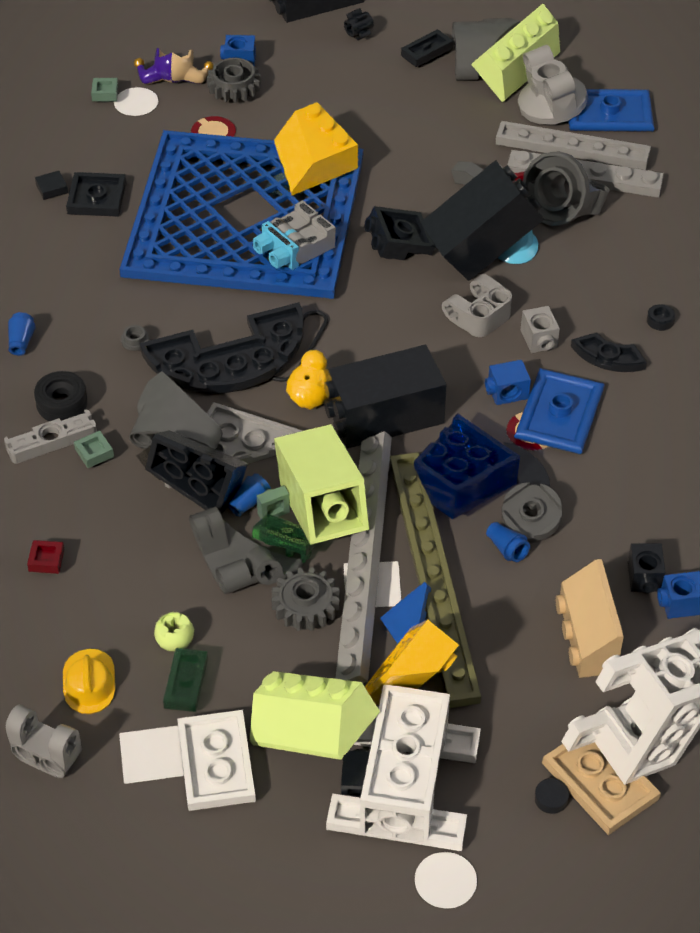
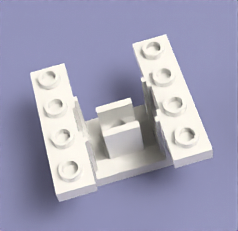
(660, 717)
(401, 787)

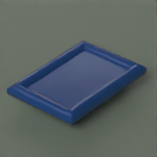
(615, 111)
(559, 411)

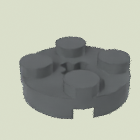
(533, 496)

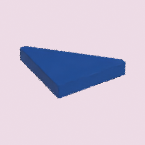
(407, 612)

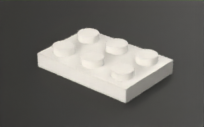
(216, 760)

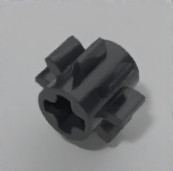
(358, 24)

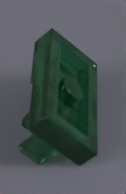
(285, 534)

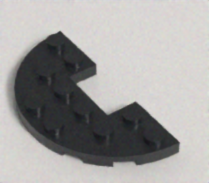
(233, 363)

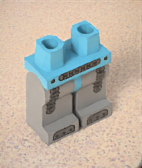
(295, 237)

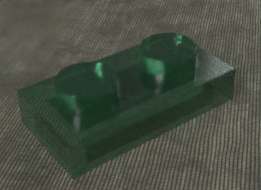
(185, 680)

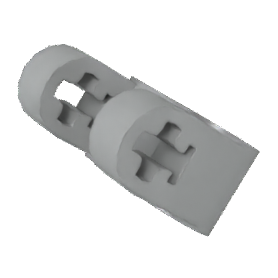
(484, 314)
(40, 744)

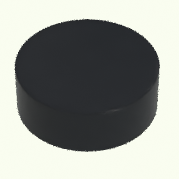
(660, 317)
(551, 796)

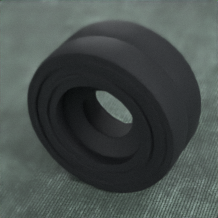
(60, 383)

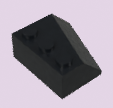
(195, 470)

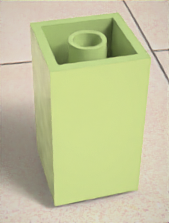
(322, 484)

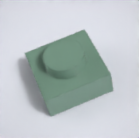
(104, 89)
(93, 449)
(273, 502)

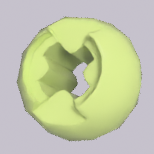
(174, 631)

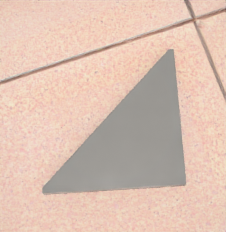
(245, 434)

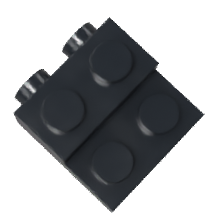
(397, 233)

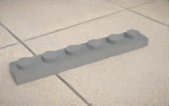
(577, 145)
(614, 177)

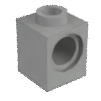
(539, 329)

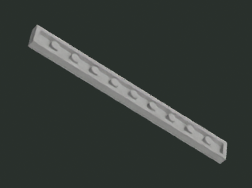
(363, 565)

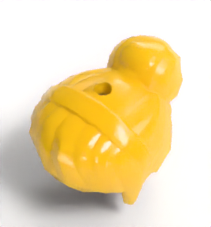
(307, 381)

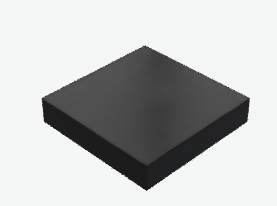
(96, 194)

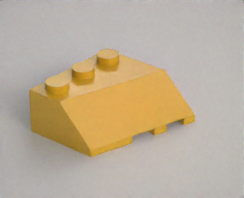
(314, 149)
(414, 659)

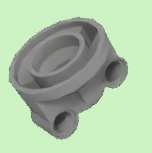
(551, 91)

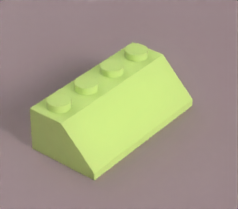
(503, 63)
(310, 714)

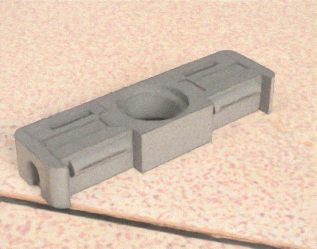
(33, 444)

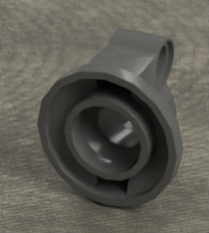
(546, 182)

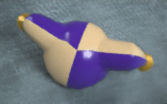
(172, 69)

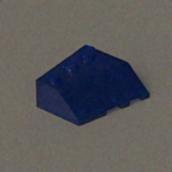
(465, 468)

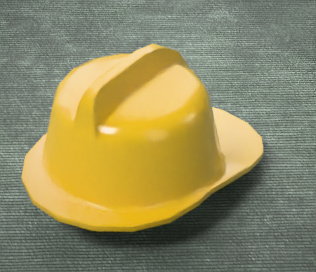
(89, 681)

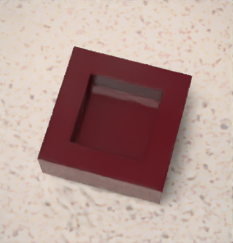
(45, 556)

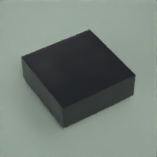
(51, 185)

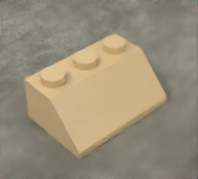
(589, 619)

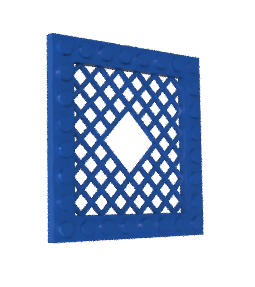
(174, 151)

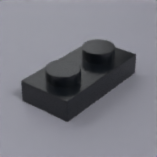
(427, 48)

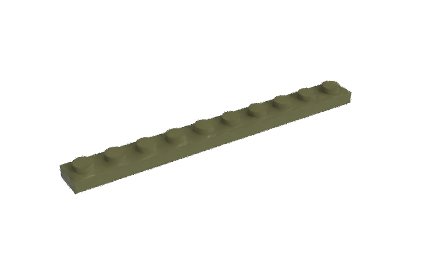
(432, 568)

